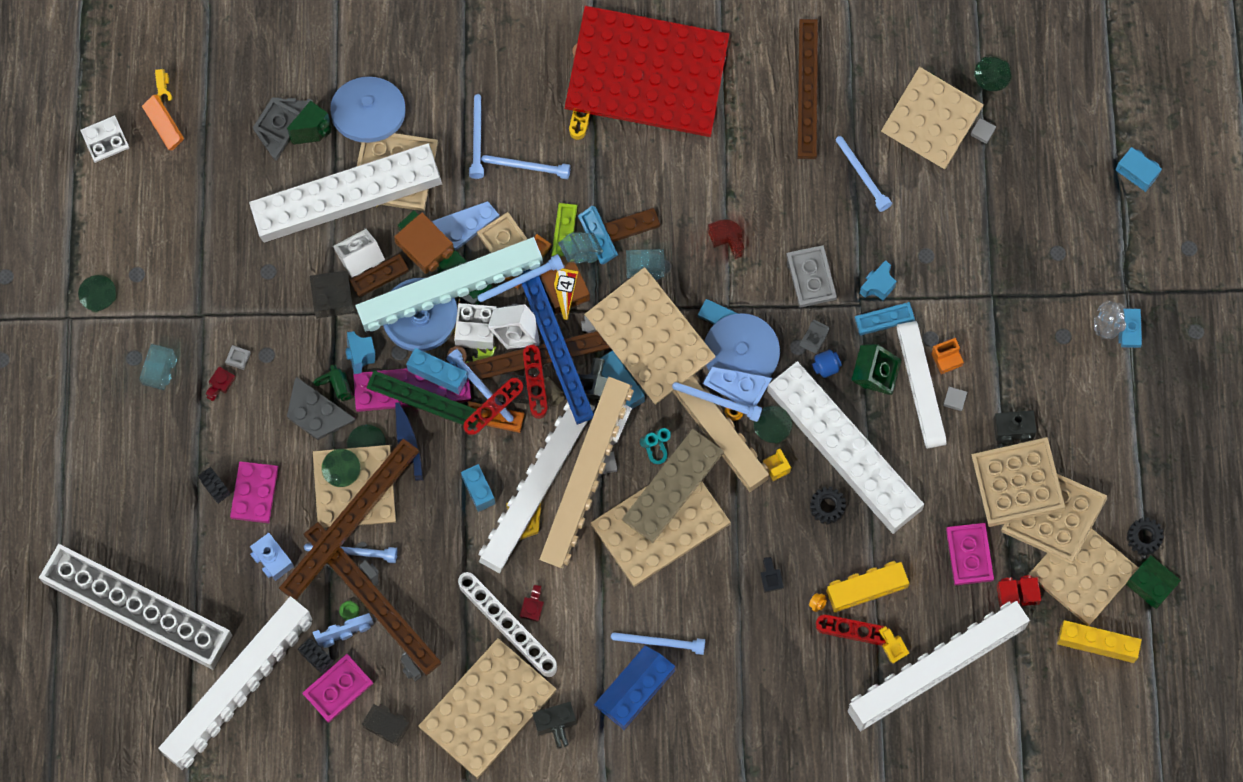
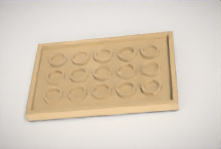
(650, 335)
(641, 558)
(487, 708)

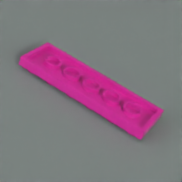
(369, 400)

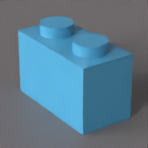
(1138, 169)
(478, 488)

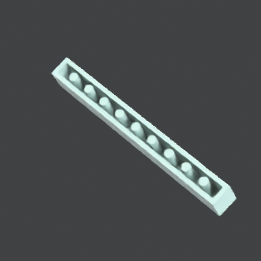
(449, 284)

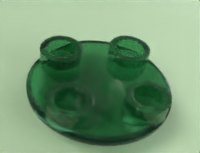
(992, 73)
(97, 293)
(773, 424)
(366, 437)
(341, 468)

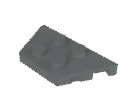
(273, 123)
(315, 412)

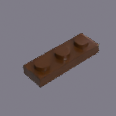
(632, 225)
(379, 275)

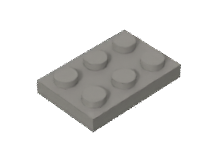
(811, 276)

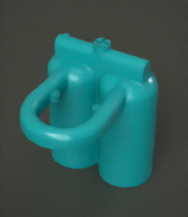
(651, 439)

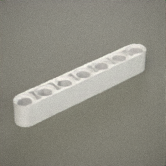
(921, 384)
(510, 633)

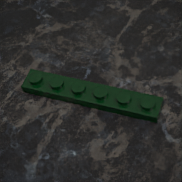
(421, 399)

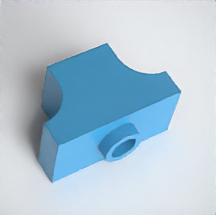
(879, 282)
(1132, 334)
(359, 351)

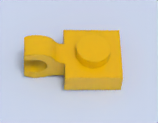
(161, 80)
(894, 646)

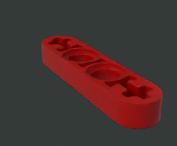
(535, 381)
(495, 409)
(853, 629)

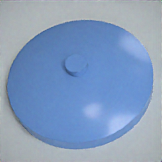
(367, 109)
(426, 328)
(743, 345)

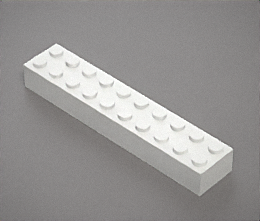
(345, 193)
(845, 447)
(136, 606)
(938, 665)
(236, 683)

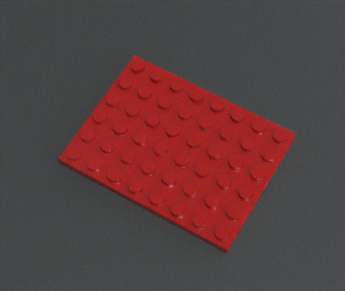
(647, 71)

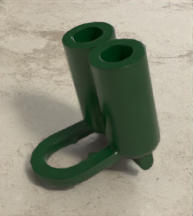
(339, 382)

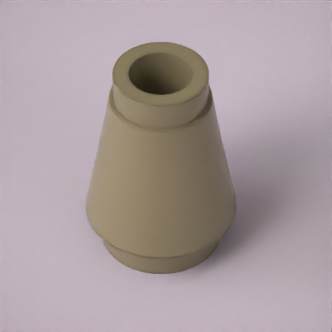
(554, 394)

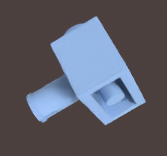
(271, 556)

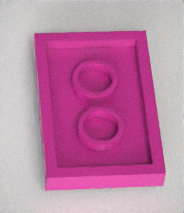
(254, 492)
(969, 554)
(337, 688)

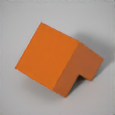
(947, 356)

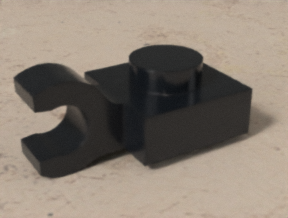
(771, 578)

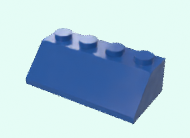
(635, 687)

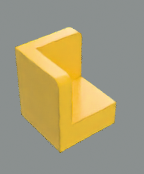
(777, 465)

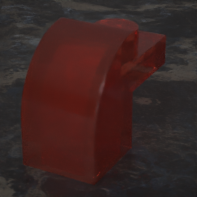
(726, 232)

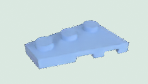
(463, 225)
(737, 385)
(344, 632)

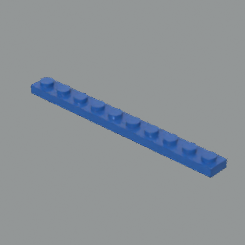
(557, 349)

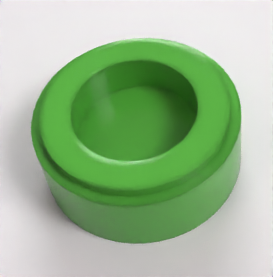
(349, 610)

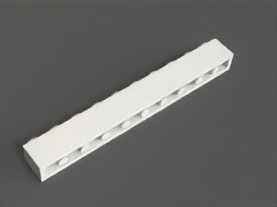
(531, 491)

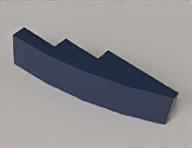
(405, 432)

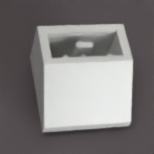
(104, 139)
(473, 328)

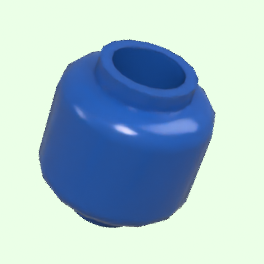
(826, 363)

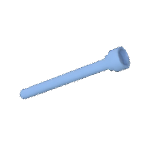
(476, 170)
(561, 170)
(882, 202)
(553, 264)
(456, 359)
(752, 412)
(387, 554)
(697, 645)

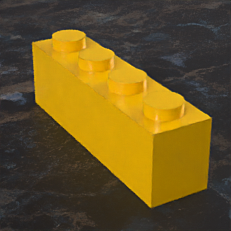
(868, 586)
(1099, 641)

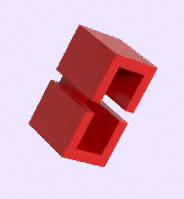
(1028, 591)

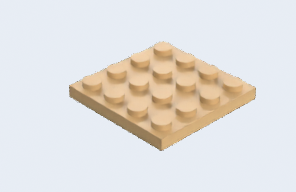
(932, 118)
(392, 145)
(1018, 482)
(333, 500)
(1065, 530)
(1088, 582)

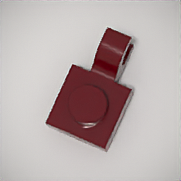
(219, 382)
(532, 606)

